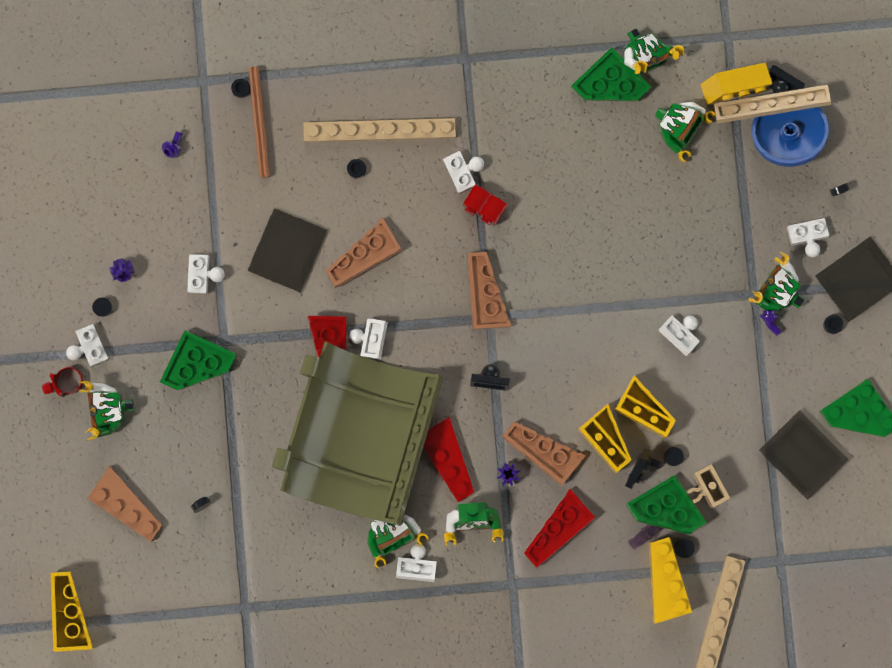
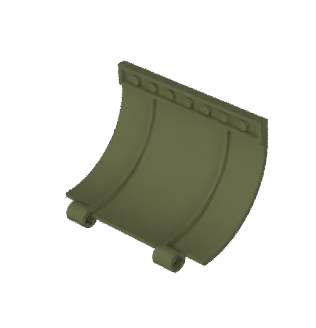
(358, 434)

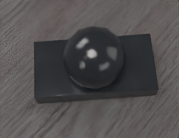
(784, 81)
(490, 379)

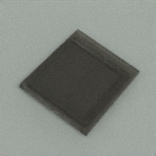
(287, 250)
(858, 279)
(803, 455)

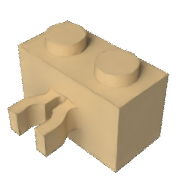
(710, 486)

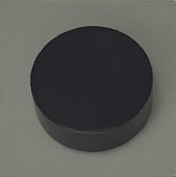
(240, 88)
(356, 168)
(839, 189)
(102, 307)
(833, 324)
(673, 456)
(200, 504)
(684, 548)

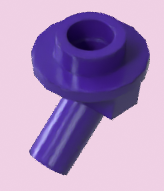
(172, 149)
(769, 317)

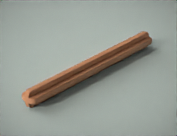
(259, 122)

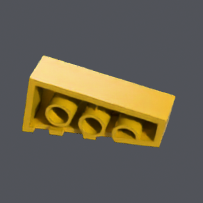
(667, 587)
(68, 620)

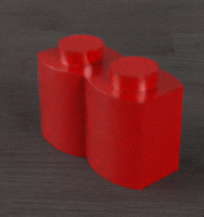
(484, 205)

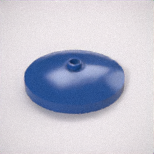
(791, 136)

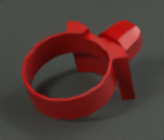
(49, 388)

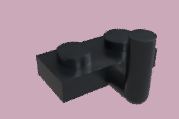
(643, 462)

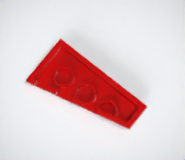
(327, 329)
(447, 457)
(564, 524)

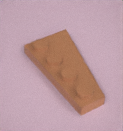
(365, 254)
(485, 298)
(551, 457)
(118, 500)

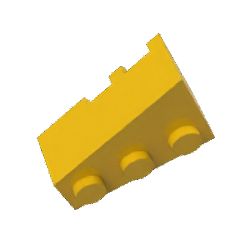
(736, 83)
(644, 409)
(606, 439)

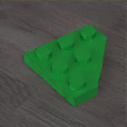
(610, 81)
(196, 362)
(860, 411)
(667, 507)

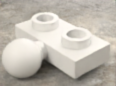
(460, 170)
(808, 233)
(199, 274)
(680, 334)
(372, 339)
(90, 346)
(416, 568)

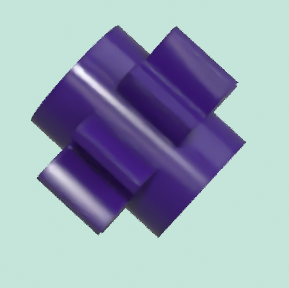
(122, 270)
(513, 473)

